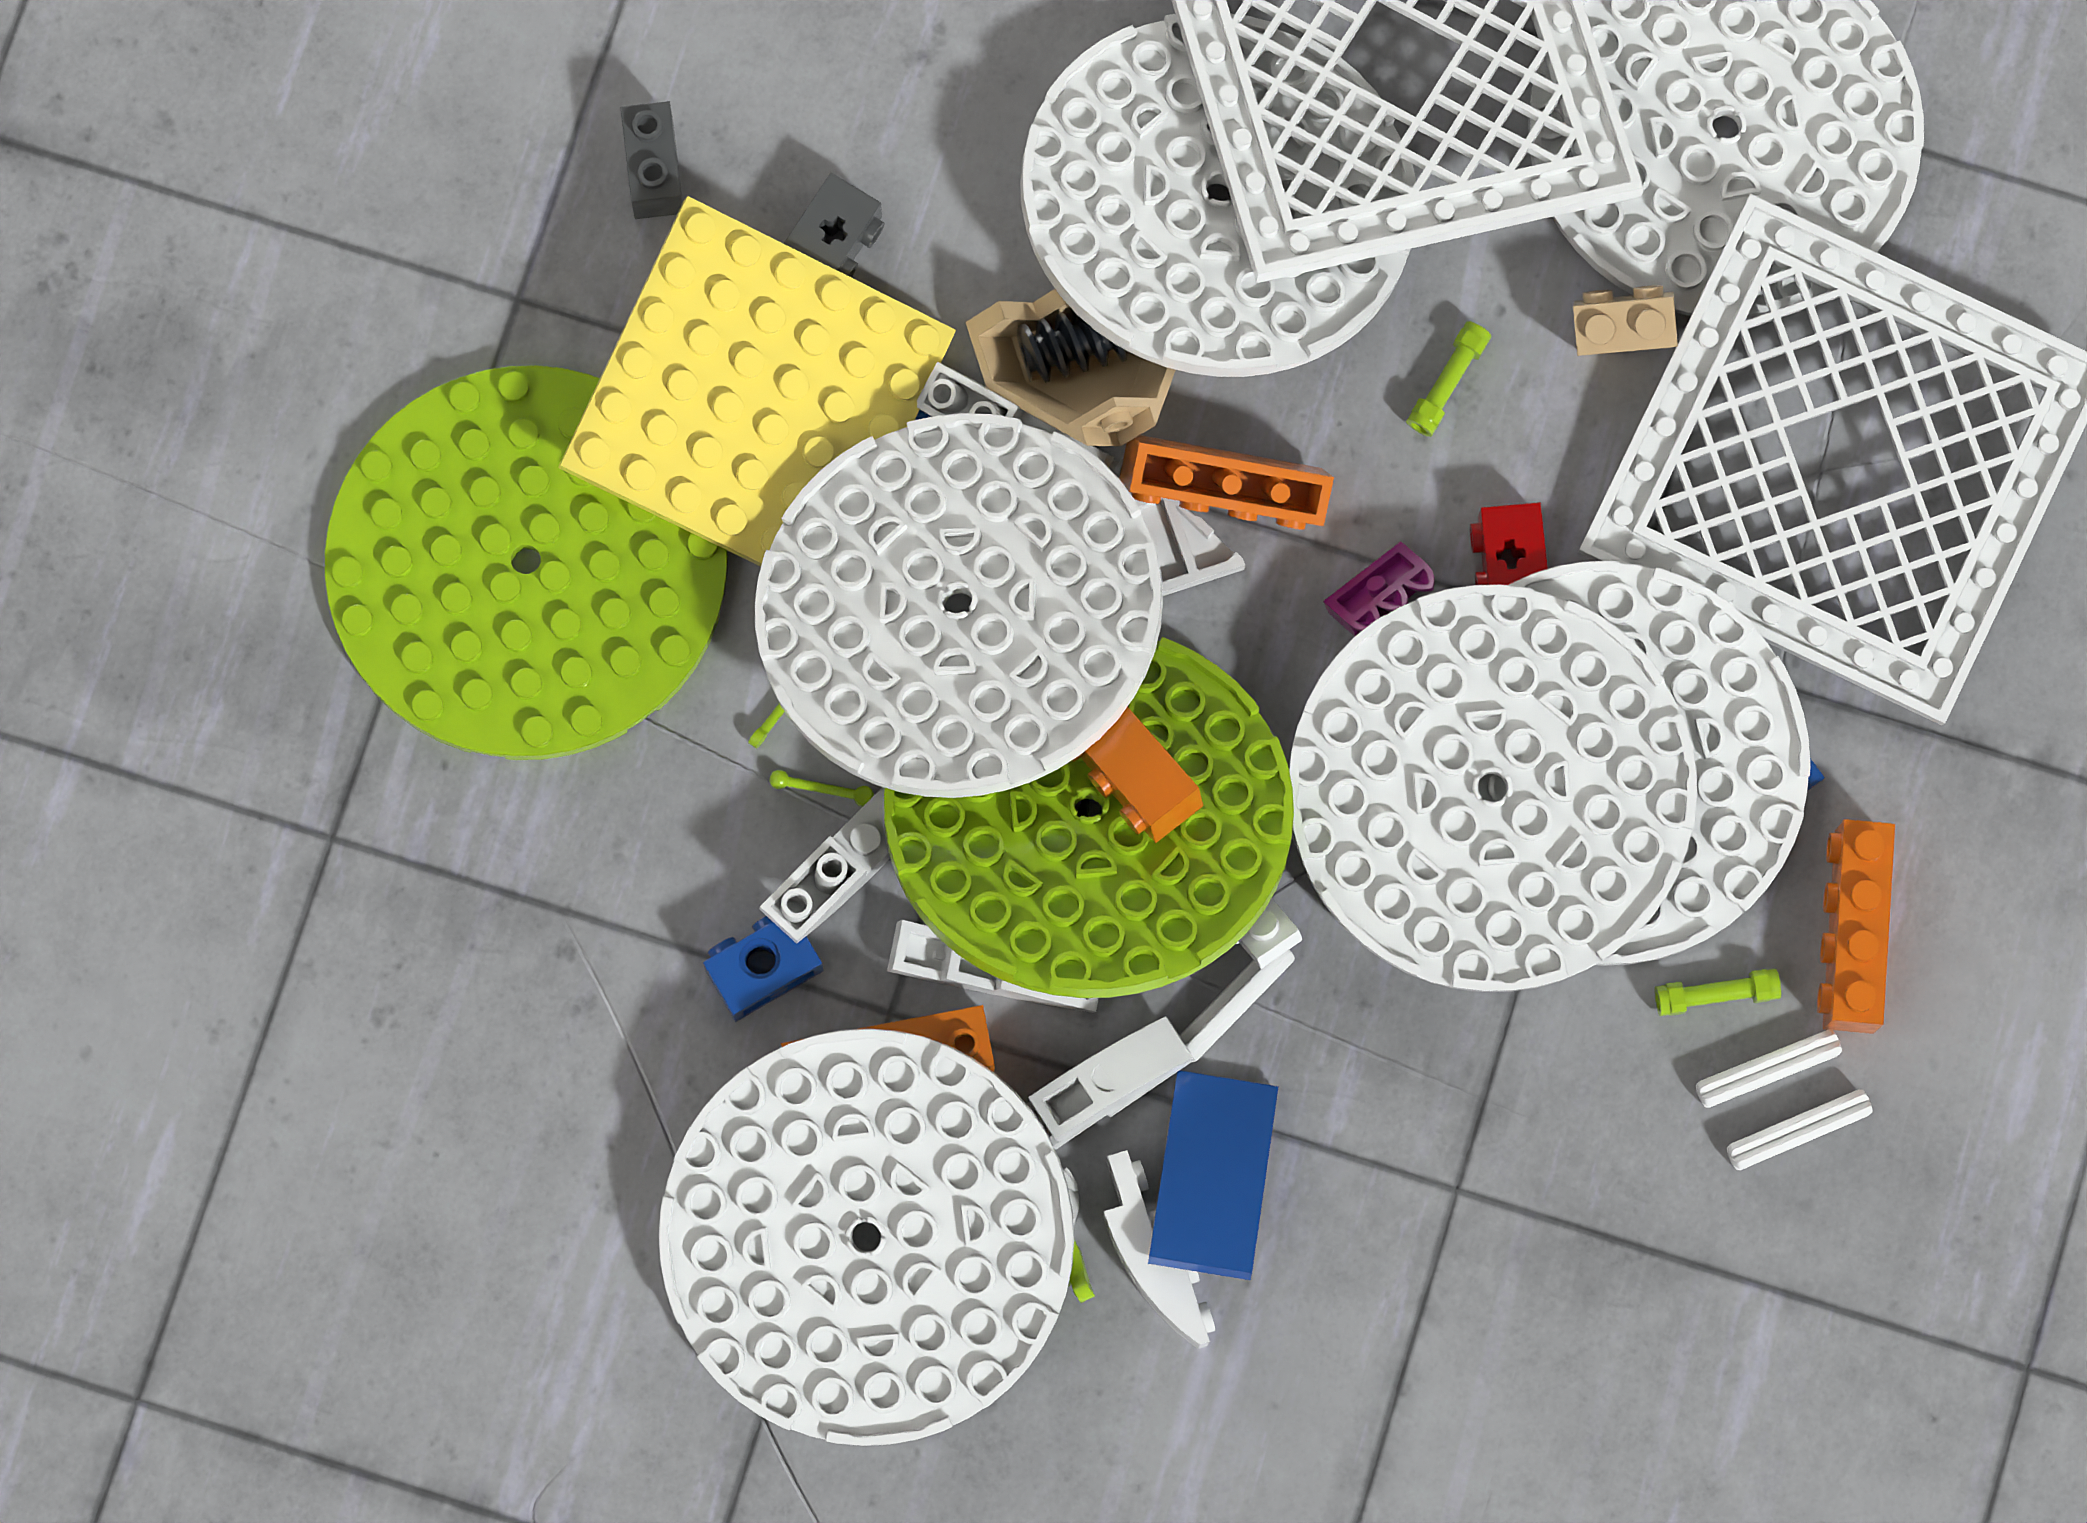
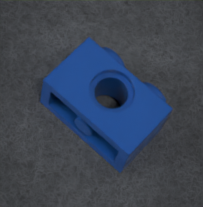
(746, 991)

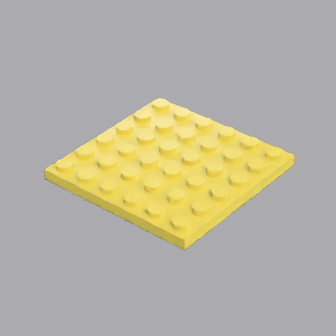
(745, 381)

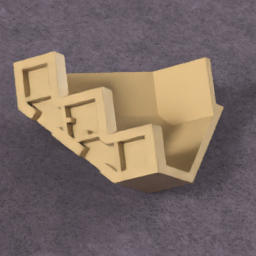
(1092, 406)

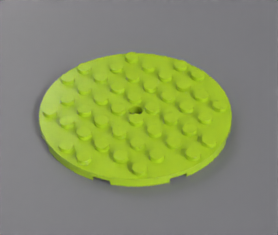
(462, 637)
(1086, 899)

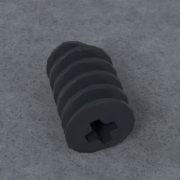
(1062, 346)

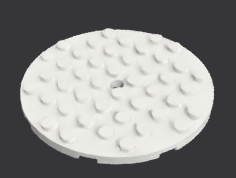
(1820, 115)
(1128, 224)
(978, 696)
(1743, 735)
(1473, 885)
(844, 1335)

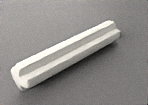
(1232, 1004)
(1768, 1068)
(1799, 1129)

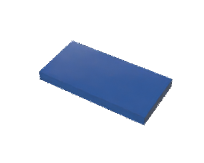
(1213, 1175)

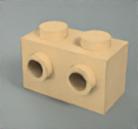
(1625, 322)

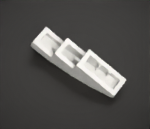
(924, 956)

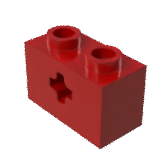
(1513, 528)

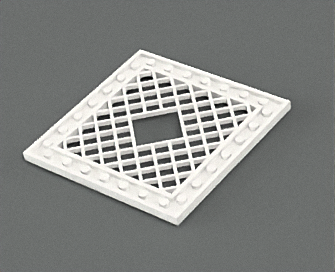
(1287, 246)
(1943, 315)

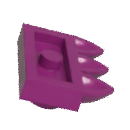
(1380, 588)

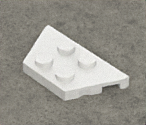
(1186, 547)

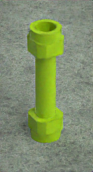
(1469, 345)
(1760, 986)

